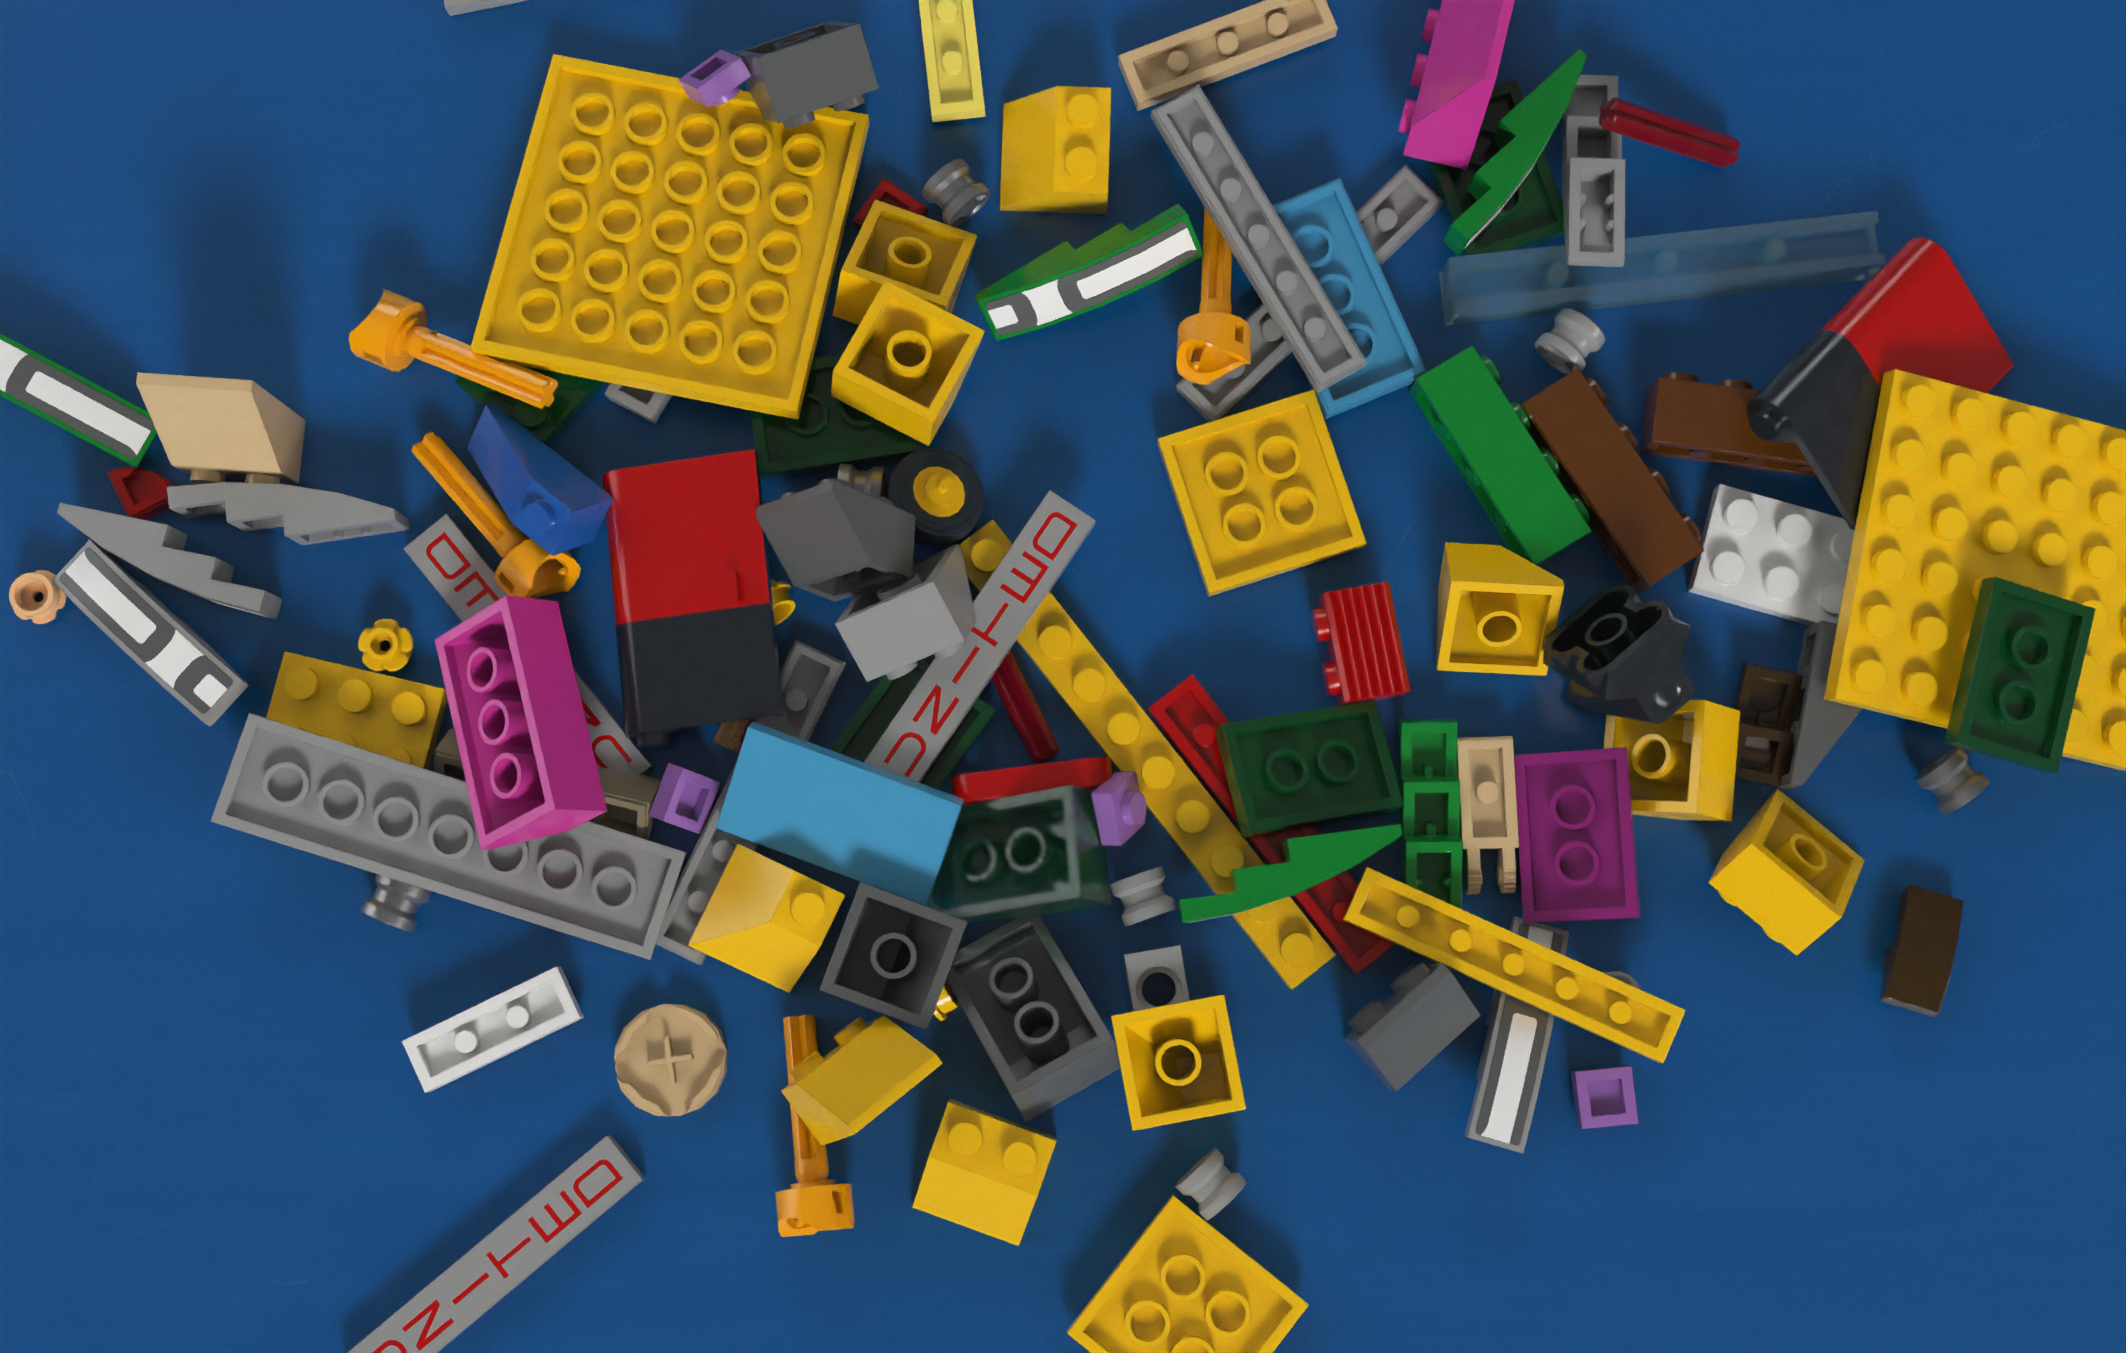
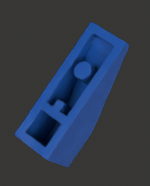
(537, 485)

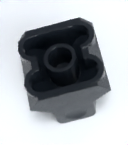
(1622, 656)

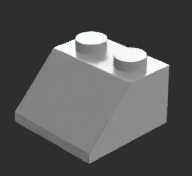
(912, 618)

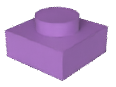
(715, 79)
(684, 798)
(1119, 808)
(1604, 1097)

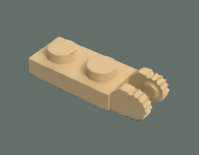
(1487, 808)

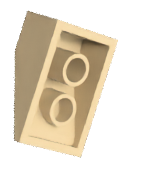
(224, 428)

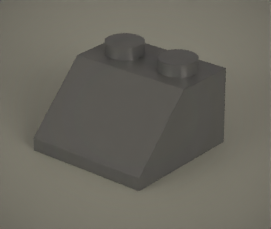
(809, 72)
(893, 955)

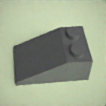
(1032, 1015)

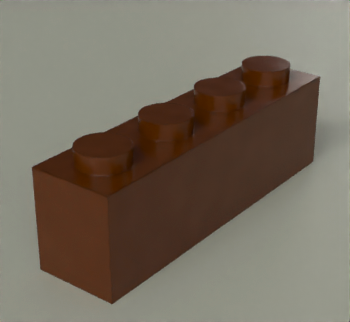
(1711, 426)
(1620, 493)

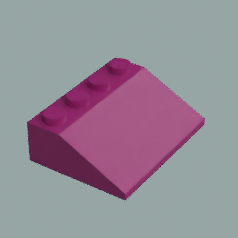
(1455, 79)

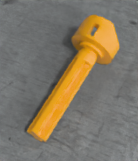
(399, 333)
(1213, 335)
(526, 566)
(813, 1200)

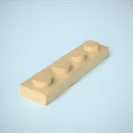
(1224, 48)

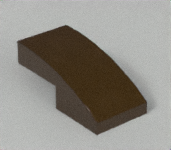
(1766, 707)
(1923, 950)

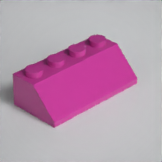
(519, 722)

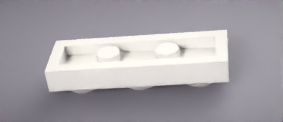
(492, 1029)

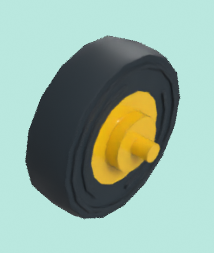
(940, 493)

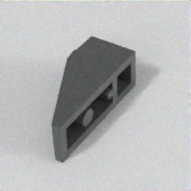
(1814, 721)

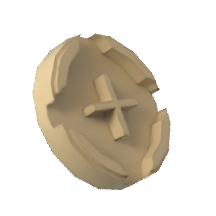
(670, 1060)

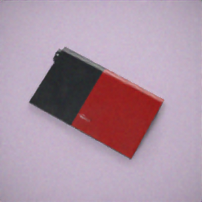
(1906, 319)
(691, 595)

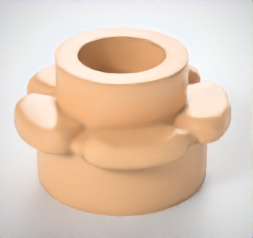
(23, 594)

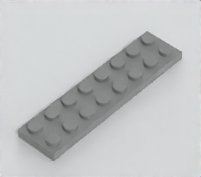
(424, 833)

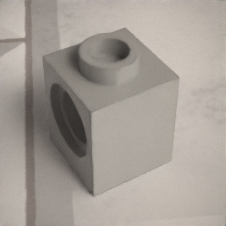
(1162, 960)

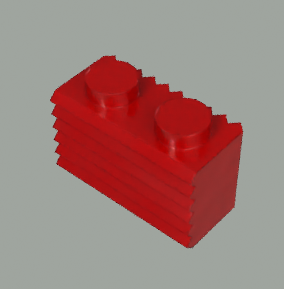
(1361, 644)

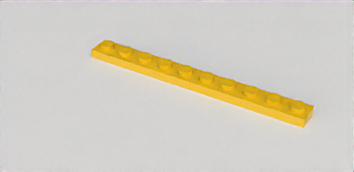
(1163, 777)

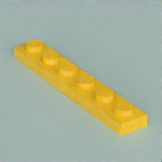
(1514, 965)

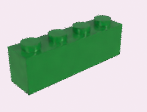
(1499, 457)

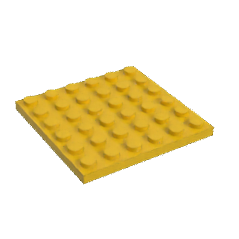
(670, 240)
(1968, 494)

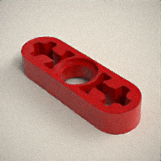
(1007, 782)

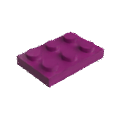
(1576, 836)

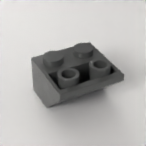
(839, 539)
(1411, 1024)

